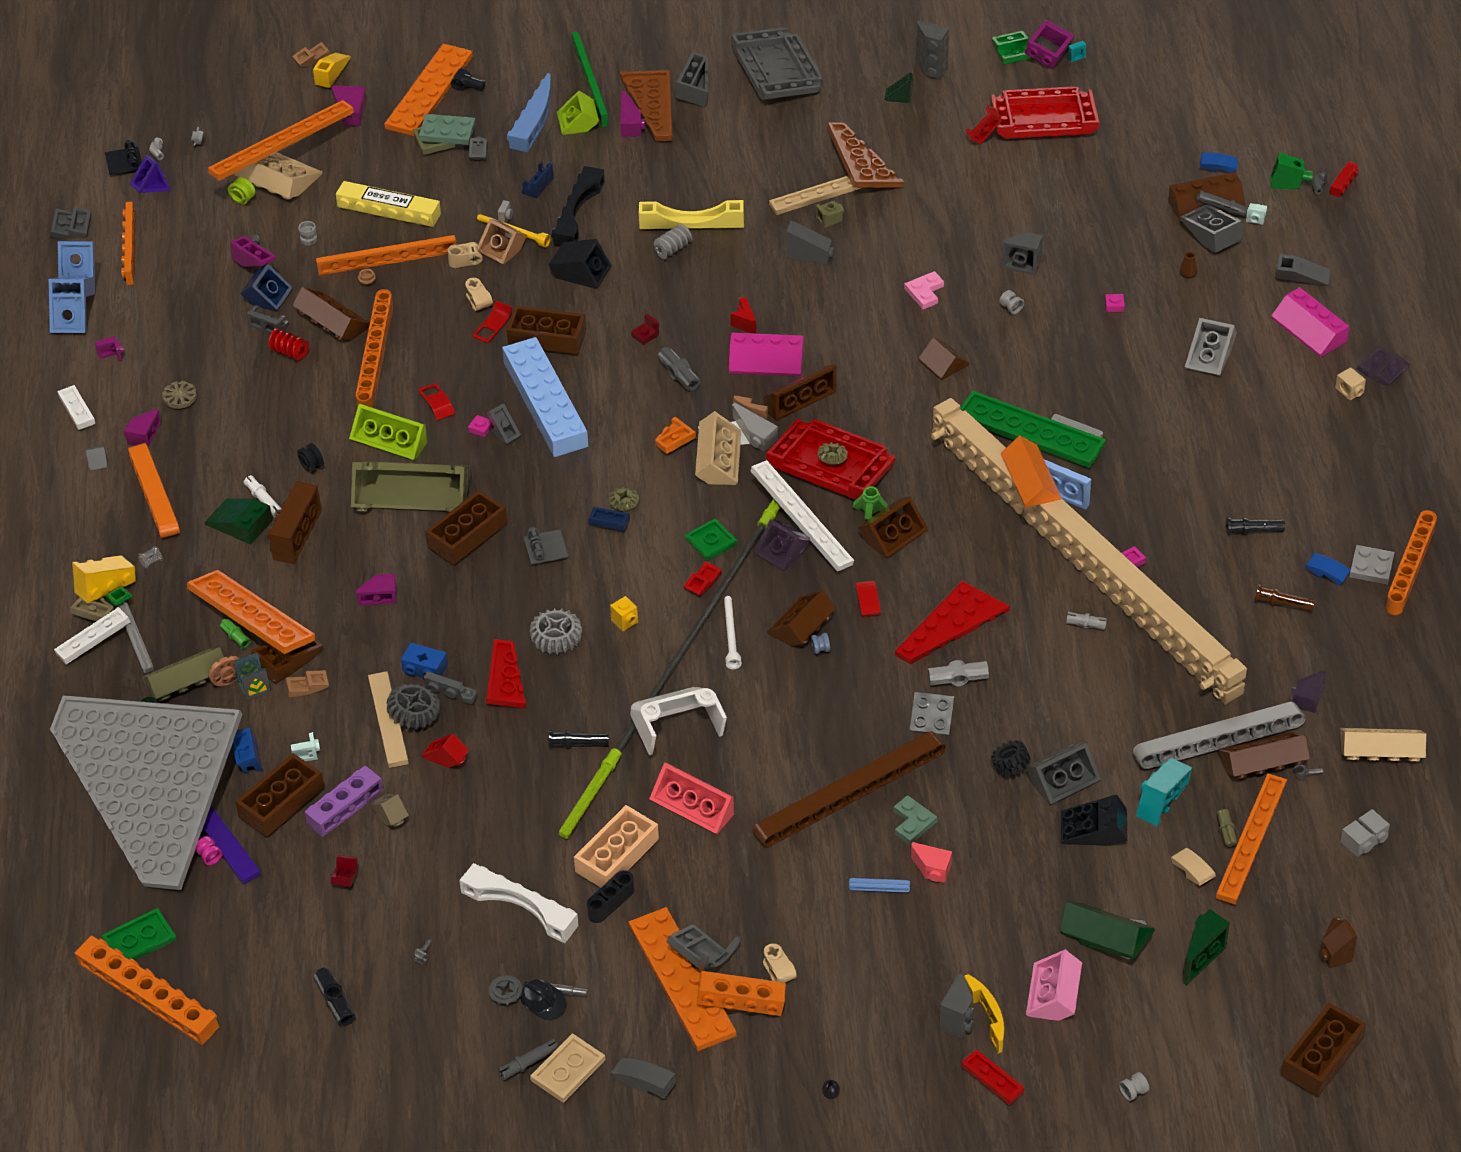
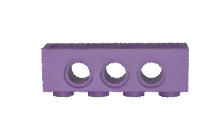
(343, 801)

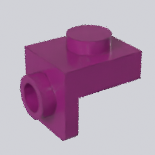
(109, 347)

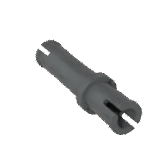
(1228, 205)
(520, 1063)

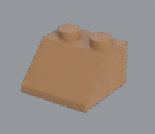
(501, 241)

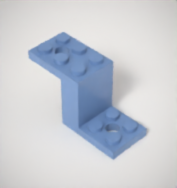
(71, 287)

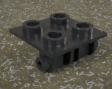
(123, 159)

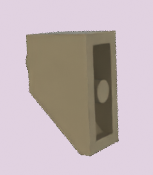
(389, 809)

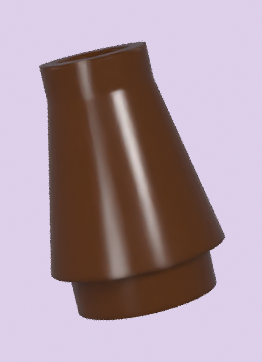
(1188, 267)

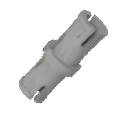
(1086, 620)

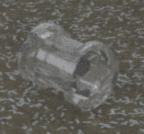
(156, 557)

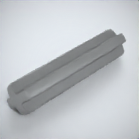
(1077, 425)

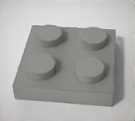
(1372, 564)

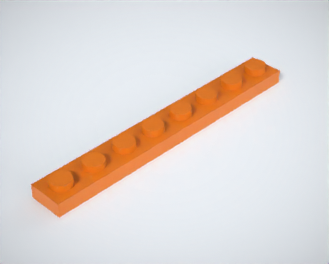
(384, 255)
(1251, 839)

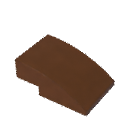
(282, 665)

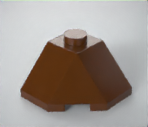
(1338, 943)

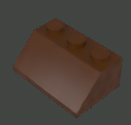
(893, 527)
(803, 618)

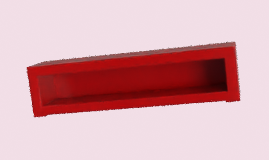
(1344, 178)

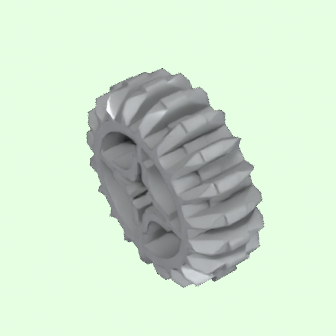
(556, 627)

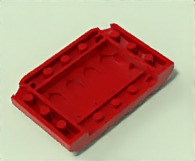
(1045, 112)
(798, 455)

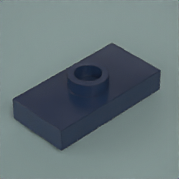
(609, 518)

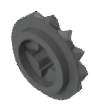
(501, 984)

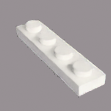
(92, 635)

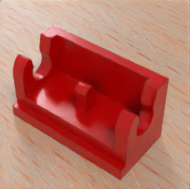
(985, 126)

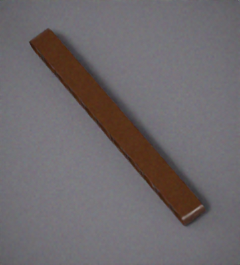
(849, 789)

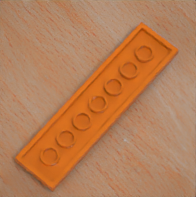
(428, 89)
(251, 611)
(680, 980)

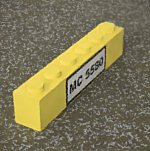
(388, 204)

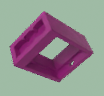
(1054, 34)

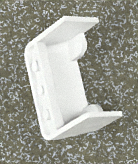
(651, 709)

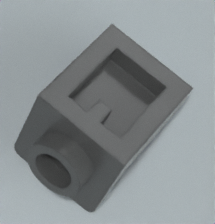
(478, 148)

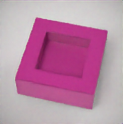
(1114, 302)
(480, 426)
(1135, 556)

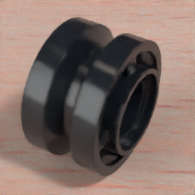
(310, 457)

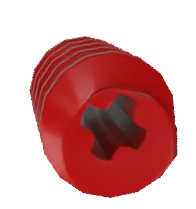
(288, 344)

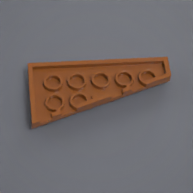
(653, 98)
(861, 164)

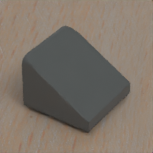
(96, 457)

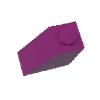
(353, 96)

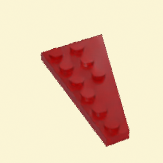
(952, 619)

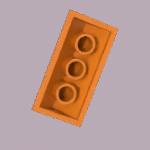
(1029, 473)

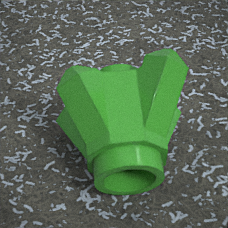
(870, 502)

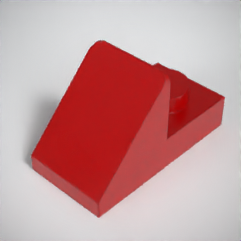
(744, 317)

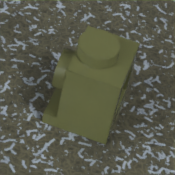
(829, 213)

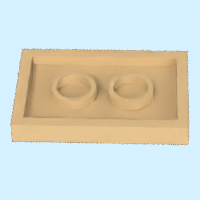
(567, 1068)

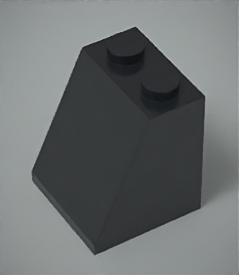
(580, 263)

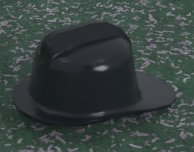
(543, 999)

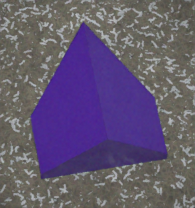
(149, 177)

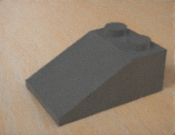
(1213, 227)

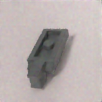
(449, 687)

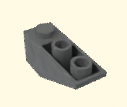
(1301, 270)

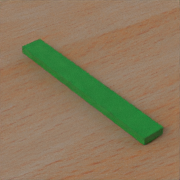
(589, 79)

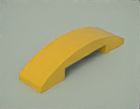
(983, 995)

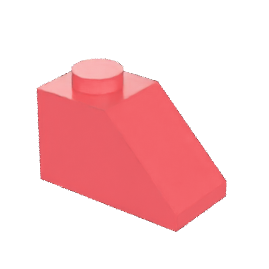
(932, 861)

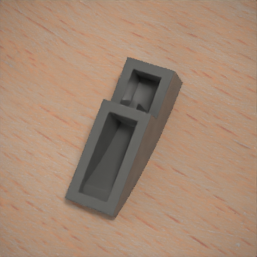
(644, 1076)

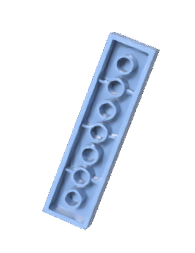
(545, 397)

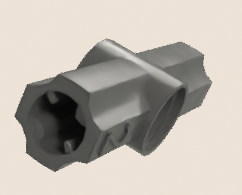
(679, 369)

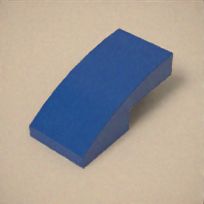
(1213, 161)
(1323, 565)

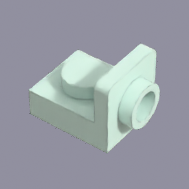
(1256, 213)
(307, 750)

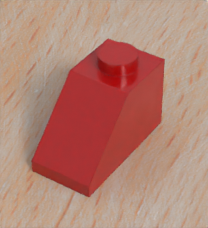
(446, 751)

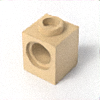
(1350, 384)

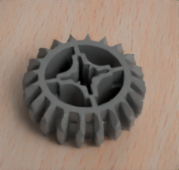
(413, 706)

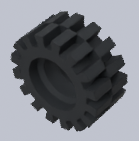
(1010, 757)

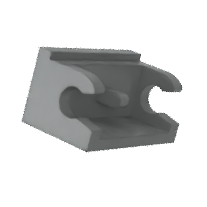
(265, 322)

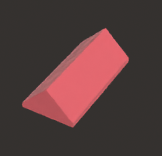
(692, 798)

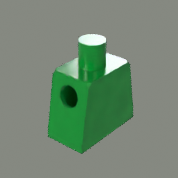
(1288, 172)

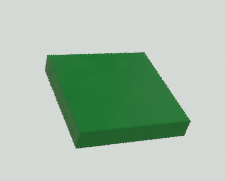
(711, 539)

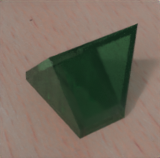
(901, 90)

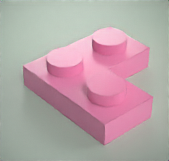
(922, 287)

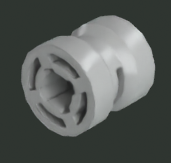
(307, 233)
(1011, 302)
(1135, 1085)

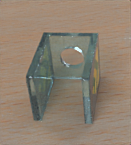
(251, 677)

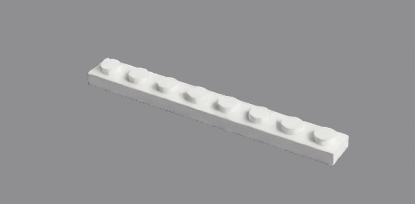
(802, 516)

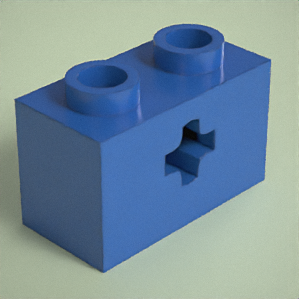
(421, 659)

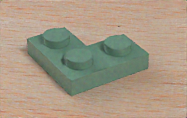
(916, 818)

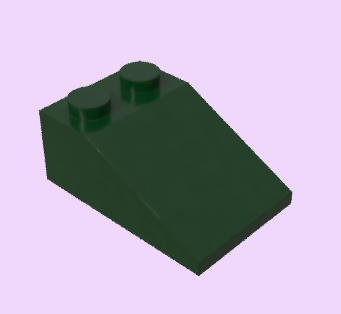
(241, 518)
(1206, 944)

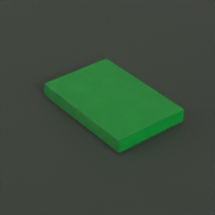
(141, 935)

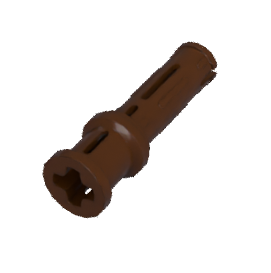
(1274, 596)

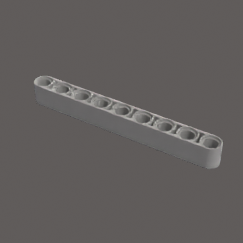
(1219, 735)

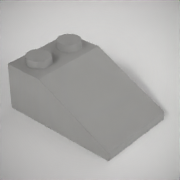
(1211, 346)

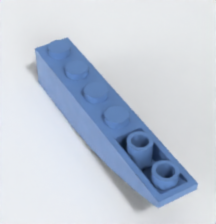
(532, 118)

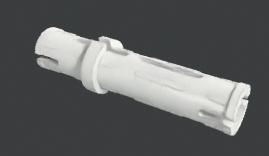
(259, 491)

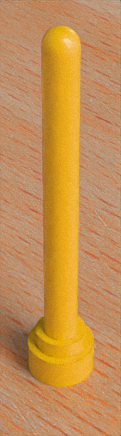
(542, 238)

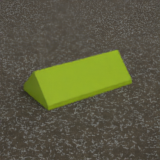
(388, 432)

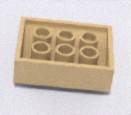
(280, 175)

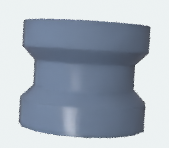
(820, 643)

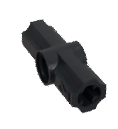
(334, 996)

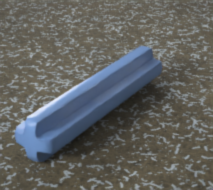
(885, 885)

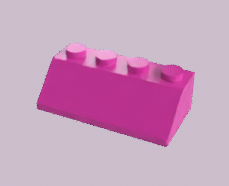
(1311, 322)
(766, 354)

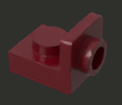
(646, 331)

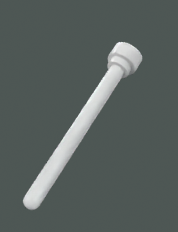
(733, 659)

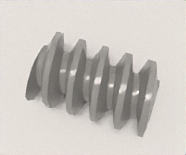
(672, 241)

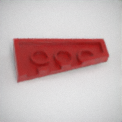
(504, 677)

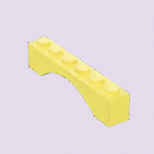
(726, 215)

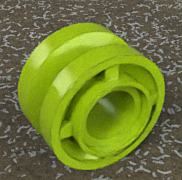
(241, 190)

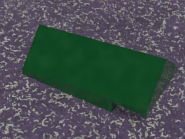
(1104, 930)

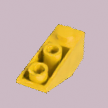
(329, 68)

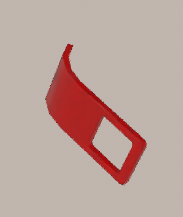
(495, 321)
(438, 402)

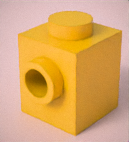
(624, 613)

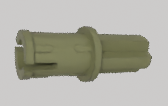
(1227, 828)

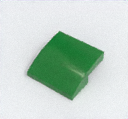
(1011, 47)

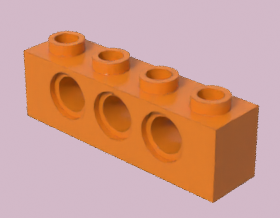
(741, 993)

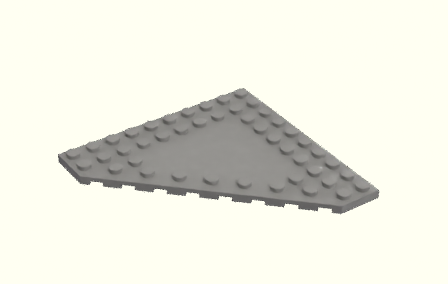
(148, 774)

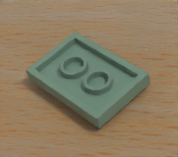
(447, 129)

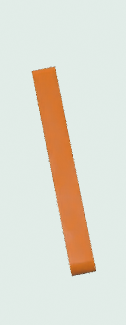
(374, 349)

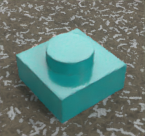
(1077, 51)

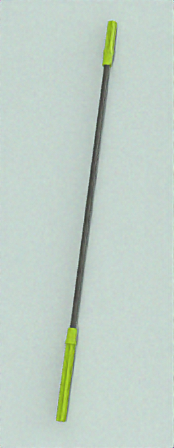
(614, 755)

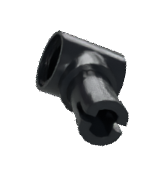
(463, 79)

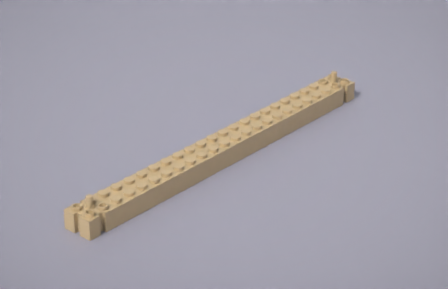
(1096, 559)

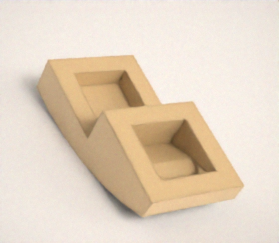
(1195, 867)

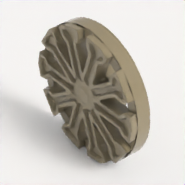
(179, 395)

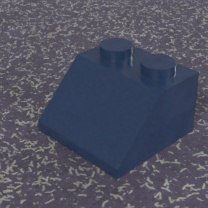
(266, 289)

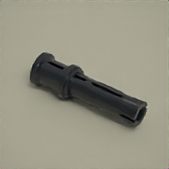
(1245, 525)
(567, 739)

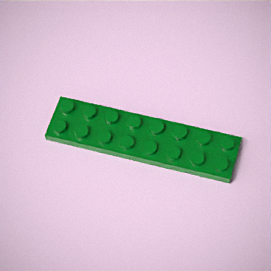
(1046, 433)

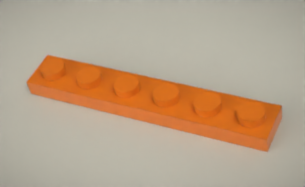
(129, 246)

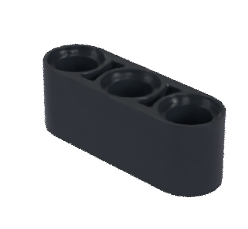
(610, 896)

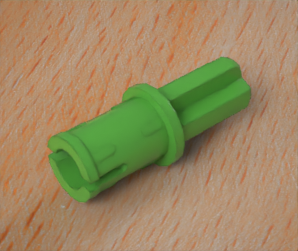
(235, 633)

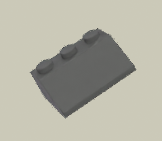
(932, 49)
(1064, 772)

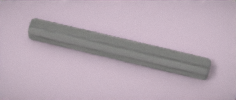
(136, 640)

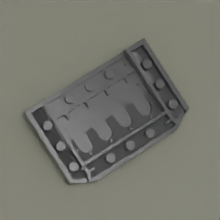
(776, 63)

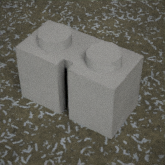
(1362, 838)

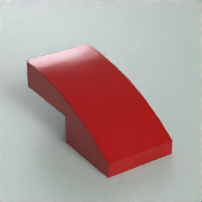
(703, 579)
(868, 599)

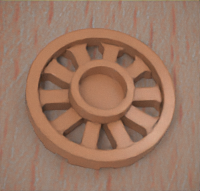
(226, 672)

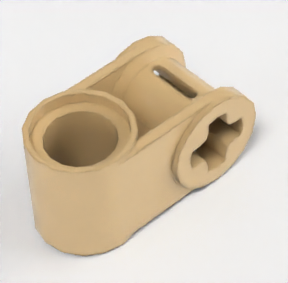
(462, 255)
(477, 294)
(778, 964)

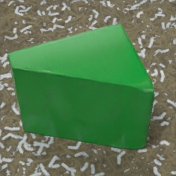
(118, 596)

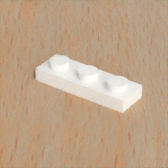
(76, 407)

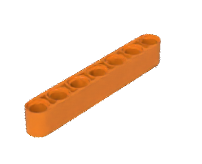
(153, 490)
(1411, 562)

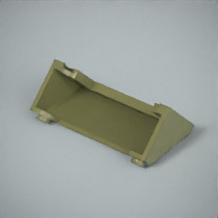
(408, 485)

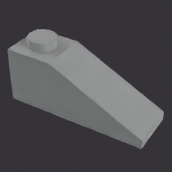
(756, 429)

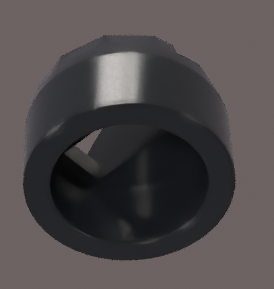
(834, 1091)

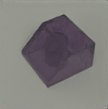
(781, 544)

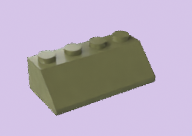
(181, 674)

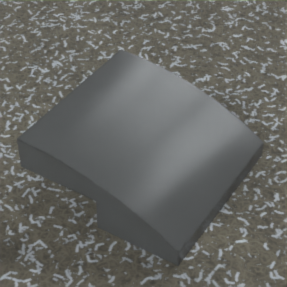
(70, 224)

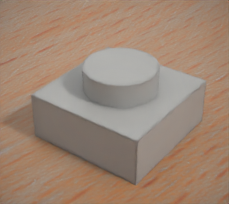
(505, 212)

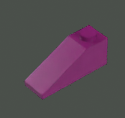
(631, 119)
(249, 253)

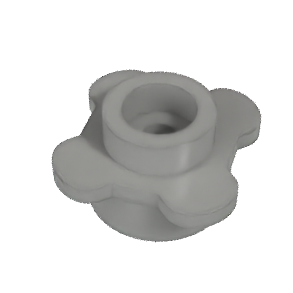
(197, 137)

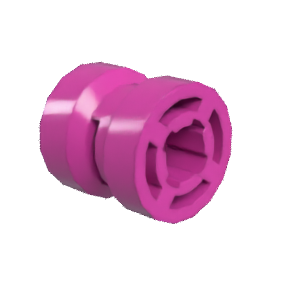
(208, 850)

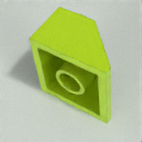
(577, 114)

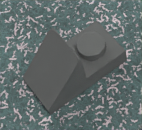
(503, 424)

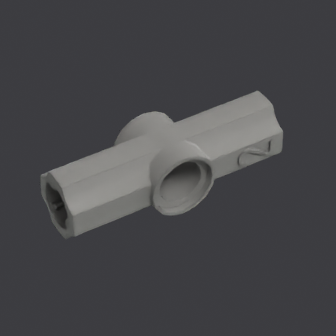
(958, 673)

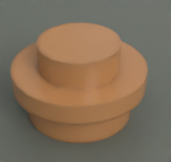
(366, 276)

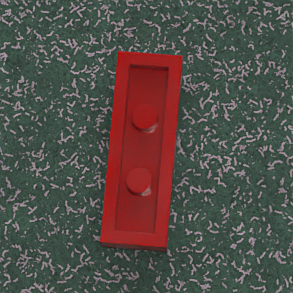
(993, 1077)

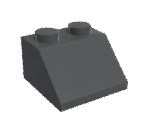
(1022, 253)
(957, 1009)

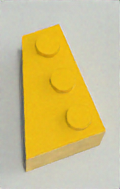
(101, 577)

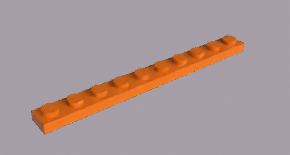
(280, 140)

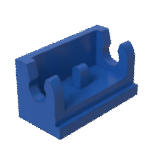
(246, 750)

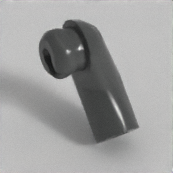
(1318, 181)

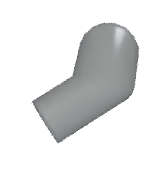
(155, 149)

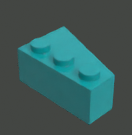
(1161, 789)

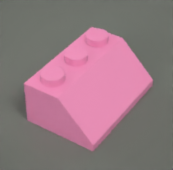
(1054, 986)

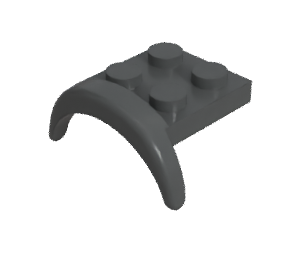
(701, 949)

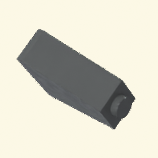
(807, 244)

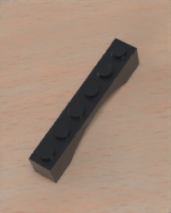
(588, 185)

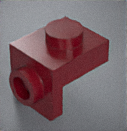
(345, 871)

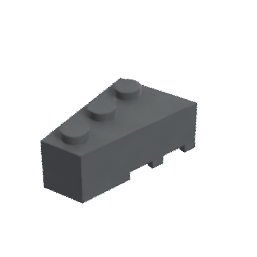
(693, 80)

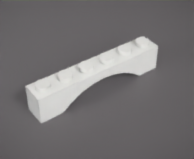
(485, 885)

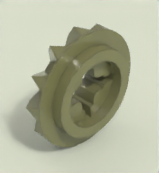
(827, 454)
(626, 503)

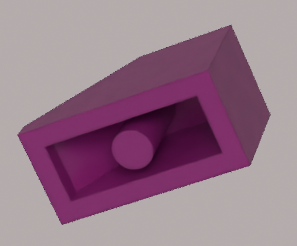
(142, 428)
(378, 590)

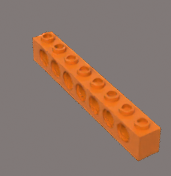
(199, 1029)

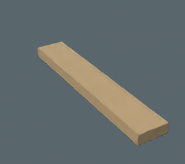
(812, 195)
(390, 731)

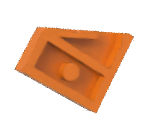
(674, 436)

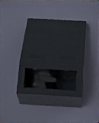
(1095, 823)

